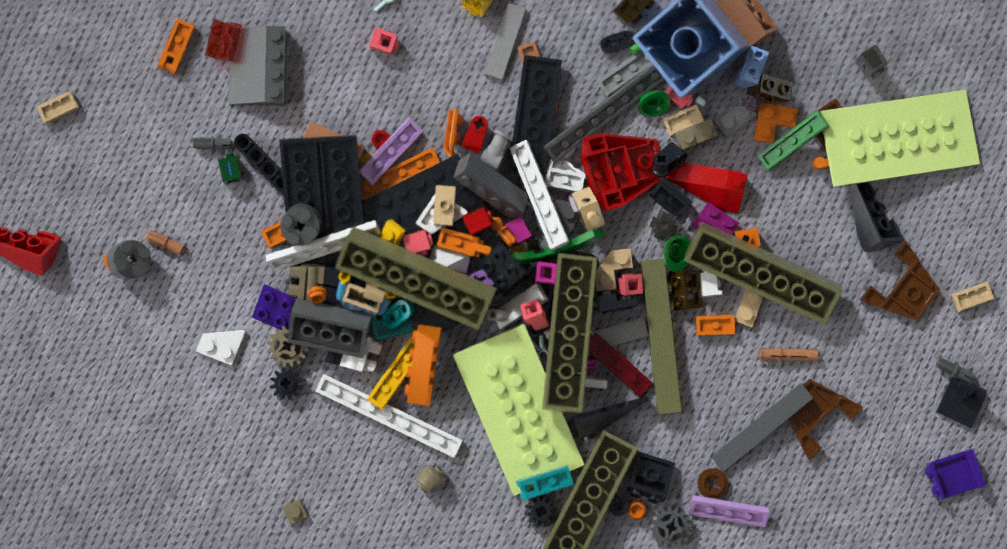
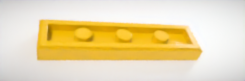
(392, 378)

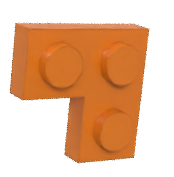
(769, 117)

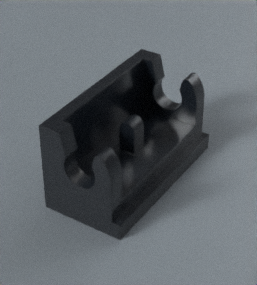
(670, 198)

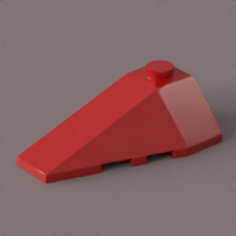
(711, 184)
(29, 251)

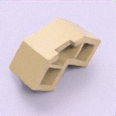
(615, 261)

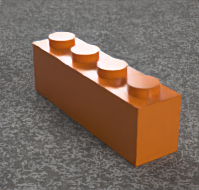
(423, 365)

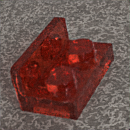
(223, 40)

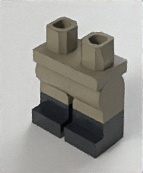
(314, 275)

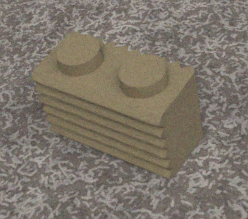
(696, 135)

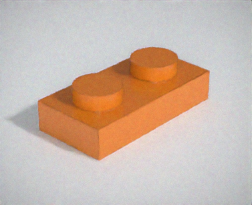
(715, 325)

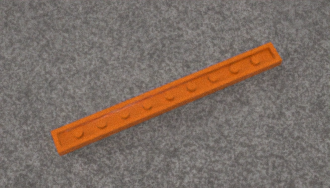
(392, 176)

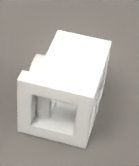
(709, 284)

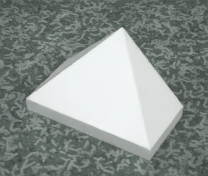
(450, 259)

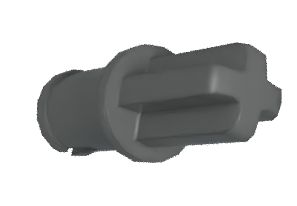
(212, 143)
(953, 369)

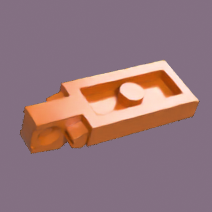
(462, 243)

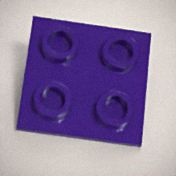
(274, 307)

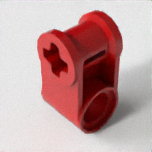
(474, 138)

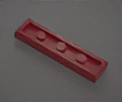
(618, 365)

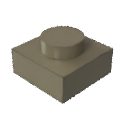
(295, 511)

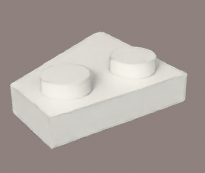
(564, 176)
(426, 219)
(221, 345)

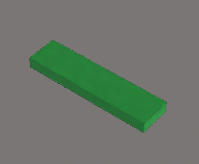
(793, 140)

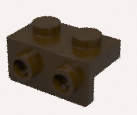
(631, 10)
(771, 89)

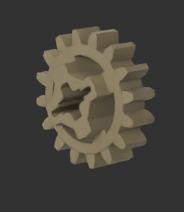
(277, 353)

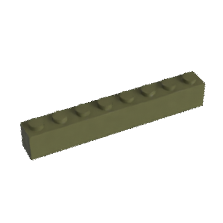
(661, 336)

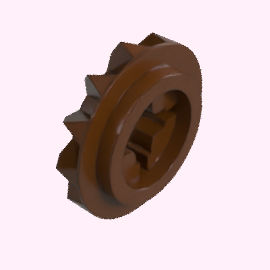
(721, 480)

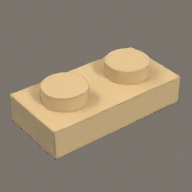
(748, 308)

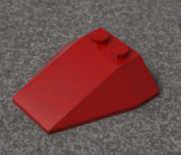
(618, 167)

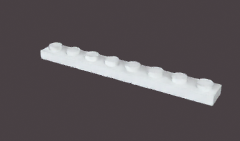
(389, 416)

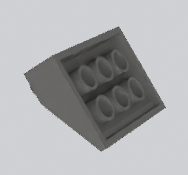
(259, 67)

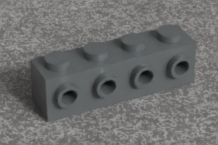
(491, 186)

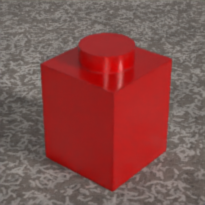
(478, 221)

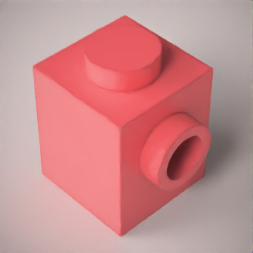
(418, 242)

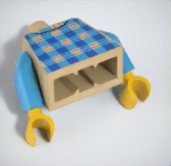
(353, 297)

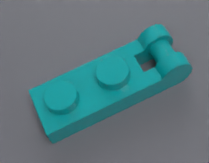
(545, 482)

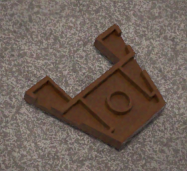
(911, 293)
(815, 410)

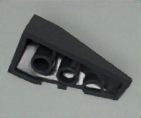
(872, 224)
(597, 420)

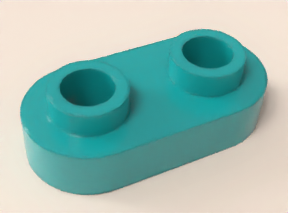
(400, 313)

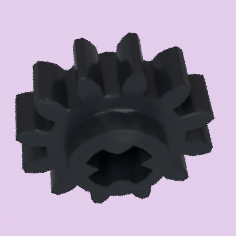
(282, 389)

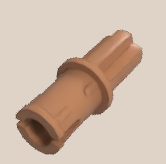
(165, 242)

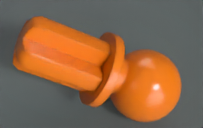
(503, 232)

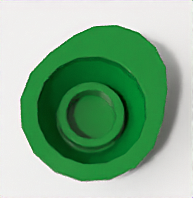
(654, 103)
(675, 252)

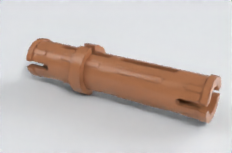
(788, 354)

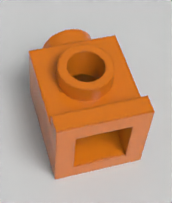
(752, 234)

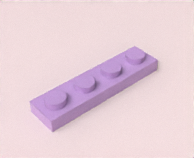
(390, 151)
(729, 511)

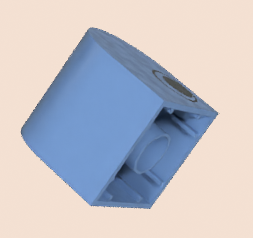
(691, 44)

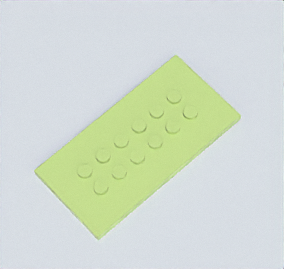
(900, 138)
(508, 395)

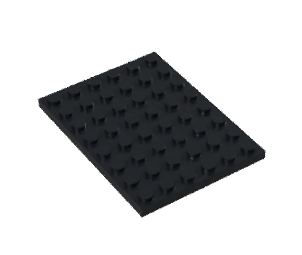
(406, 203)

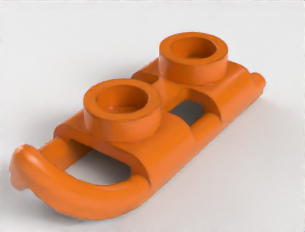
(452, 138)

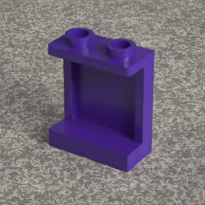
(954, 474)

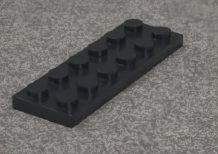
(536, 106)

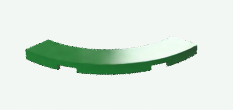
(547, 254)

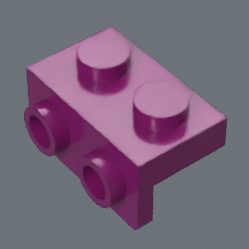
(716, 218)

